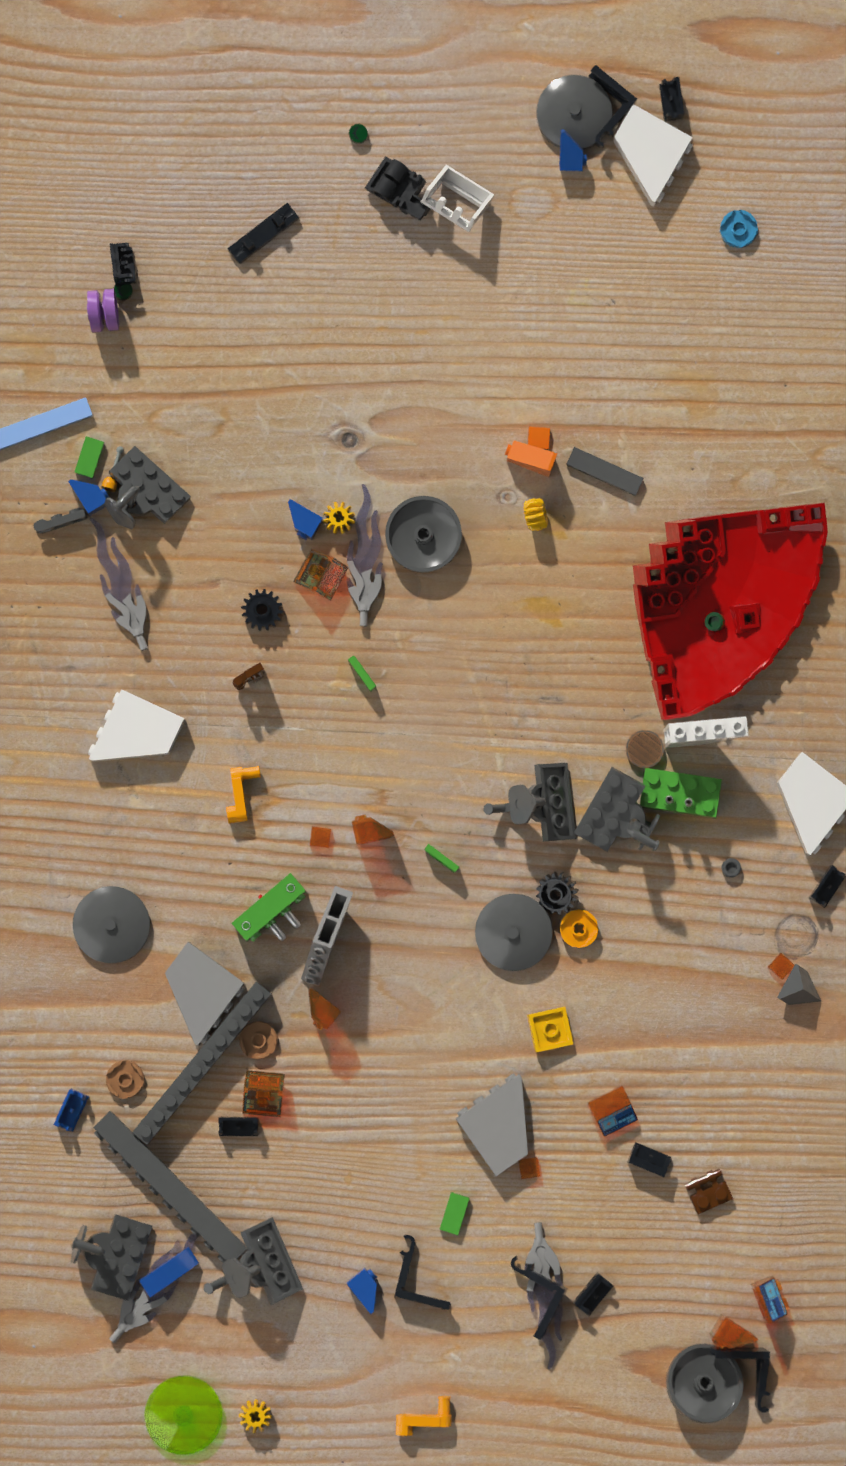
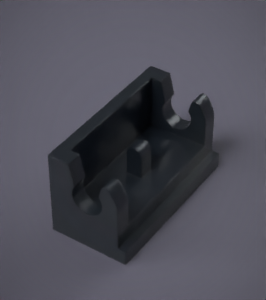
(671, 99)
(122, 264)
(827, 886)
(238, 1126)
(649, 1159)
(593, 1294)

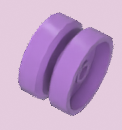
(101, 311)

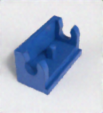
(71, 1110)

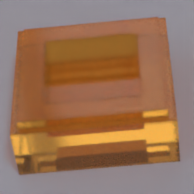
(320, 837)
(781, 966)
(529, 1168)

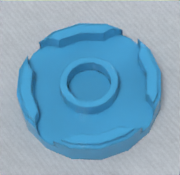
(738, 228)

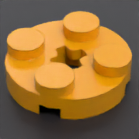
(579, 917)

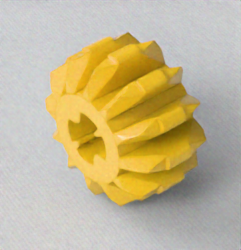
(535, 514)
(345, 515)
(248, 1416)

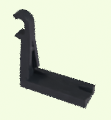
(619, 93)
(402, 1281)
(550, 1285)
(762, 1364)

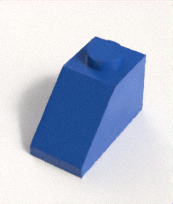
(570, 154)
(89, 495)
(304, 520)
(364, 1287)

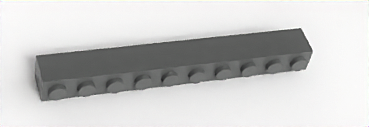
(202, 1063)
(169, 1186)

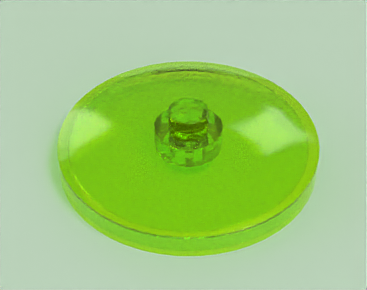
(183, 1415)

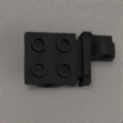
(399, 187)

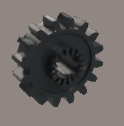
(258, 600)
(564, 886)

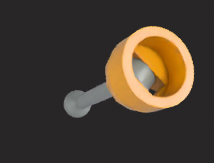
(110, 483)

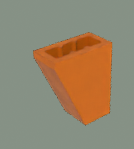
(531, 457)

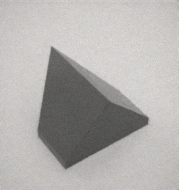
(798, 988)

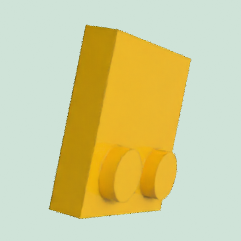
(550, 1029)

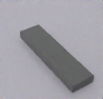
(604, 471)

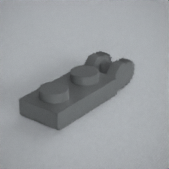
(59, 521)

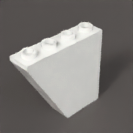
(651, 151)
(135, 730)
(704, 731)
(813, 801)

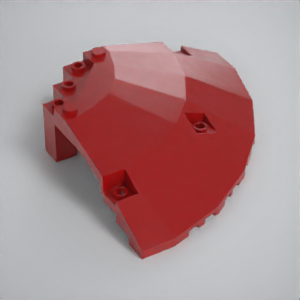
(732, 568)

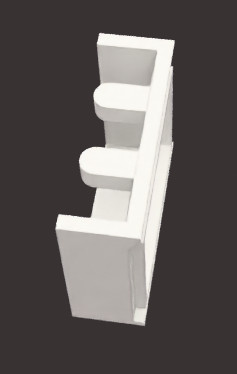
(463, 187)

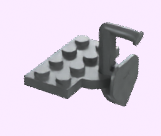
(146, 487)
(545, 803)
(617, 813)
(115, 1256)
(263, 1265)

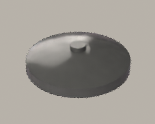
(575, 106)
(423, 534)
(111, 924)
(513, 932)
(702, 1385)

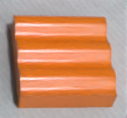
(539, 437)

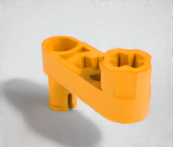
(238, 812)
(443, 1418)

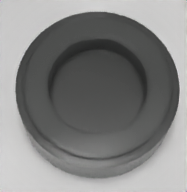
(731, 867)

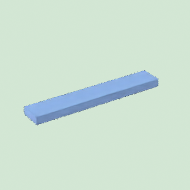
(44, 423)

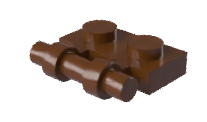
(254, 673)
(712, 1196)

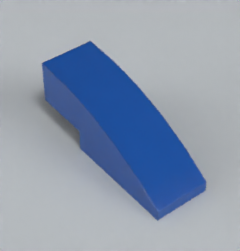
(168, 1272)

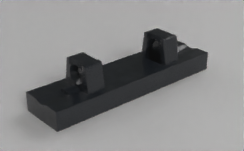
(263, 233)

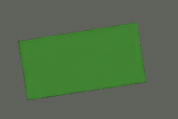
(89, 457)
(362, 673)
(441, 858)
(454, 1213)

